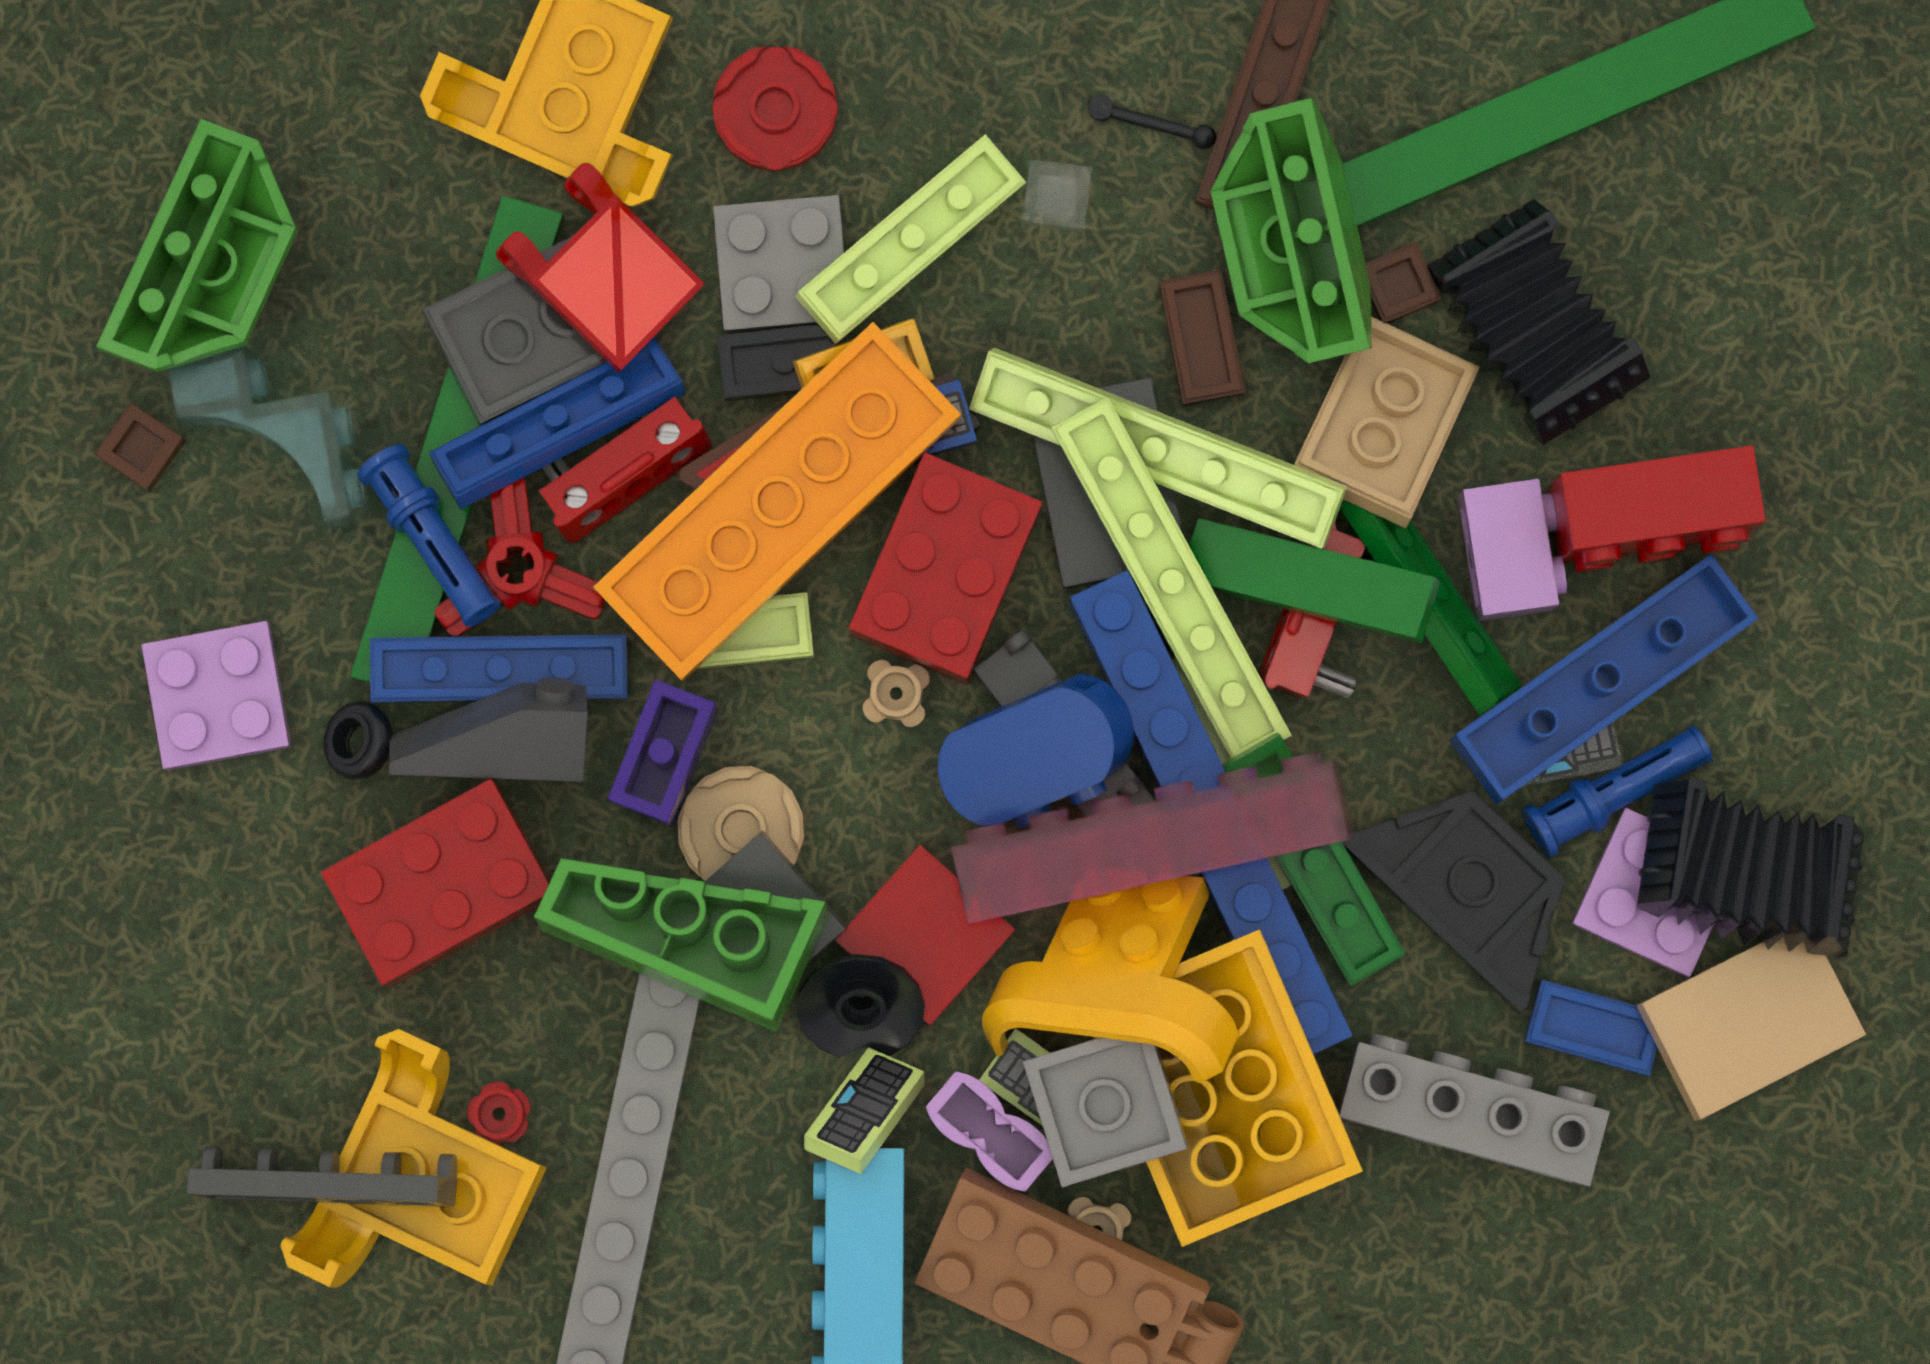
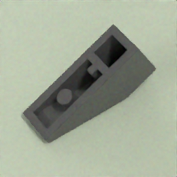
(512, 734)

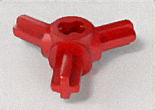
(544, 582)

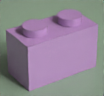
(1510, 549)

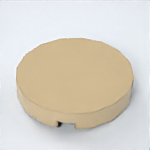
(732, 790)

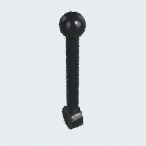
(1102, 109)

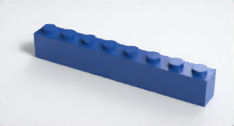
(1180, 751)

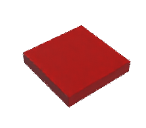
(924, 928)

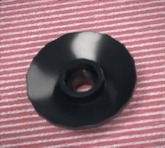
(846, 1023)

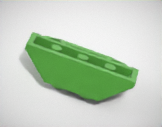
(1294, 235)
(204, 257)

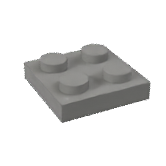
(770, 255)
(1104, 1107)

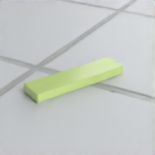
(910, 239)

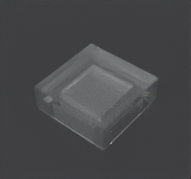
(1056, 196)

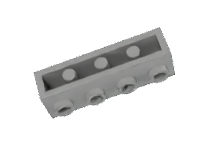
(1471, 1112)

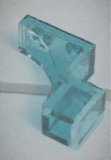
(308, 427)

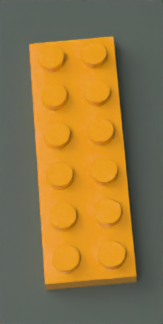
(777, 501)

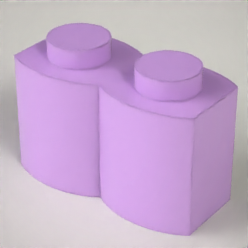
(975, 1119)

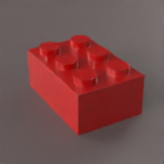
(1657, 508)
(945, 568)
(438, 883)

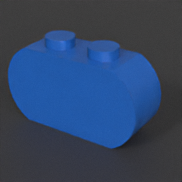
(1037, 752)

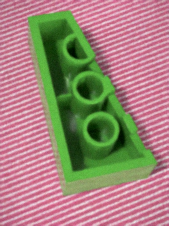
(697, 937)

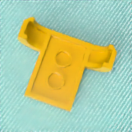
(565, 93)
(1114, 978)
(400, 1117)

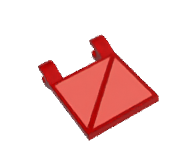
(611, 278)

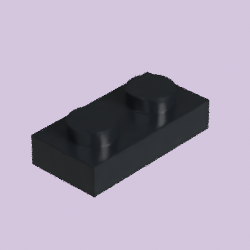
(761, 361)

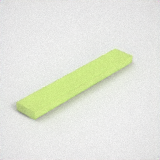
(1172, 450)
(1169, 577)

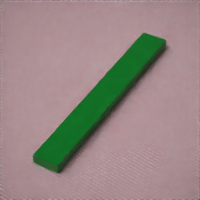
(1569, 102)
(407, 587)

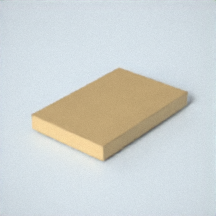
(1387, 421)
(1749, 1023)

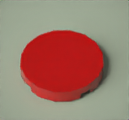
(782, 130)

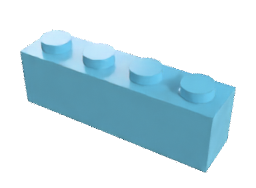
(861, 1260)

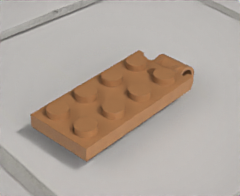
(1071, 1283)

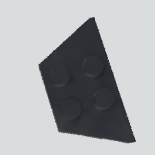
(1470, 886)

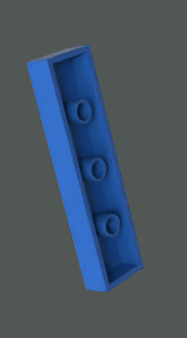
(1603, 679)

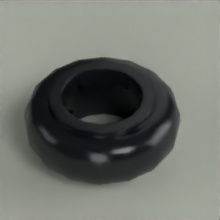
(375, 744)

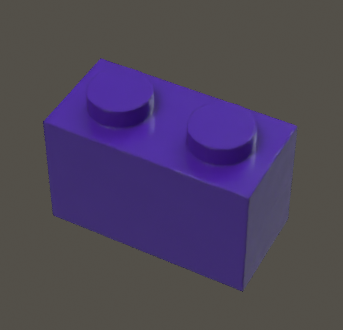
(663, 753)

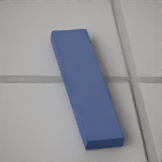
(555, 424)
(483, 665)

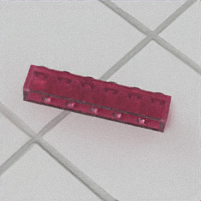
(1152, 841)

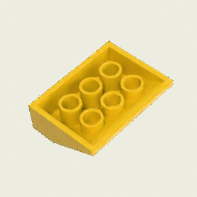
(1263, 1123)

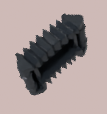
(1536, 324)
(1750, 871)

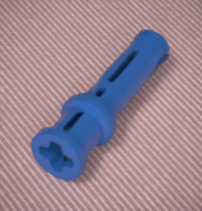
(415, 511)
(1592, 802)

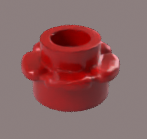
(496, 1096)

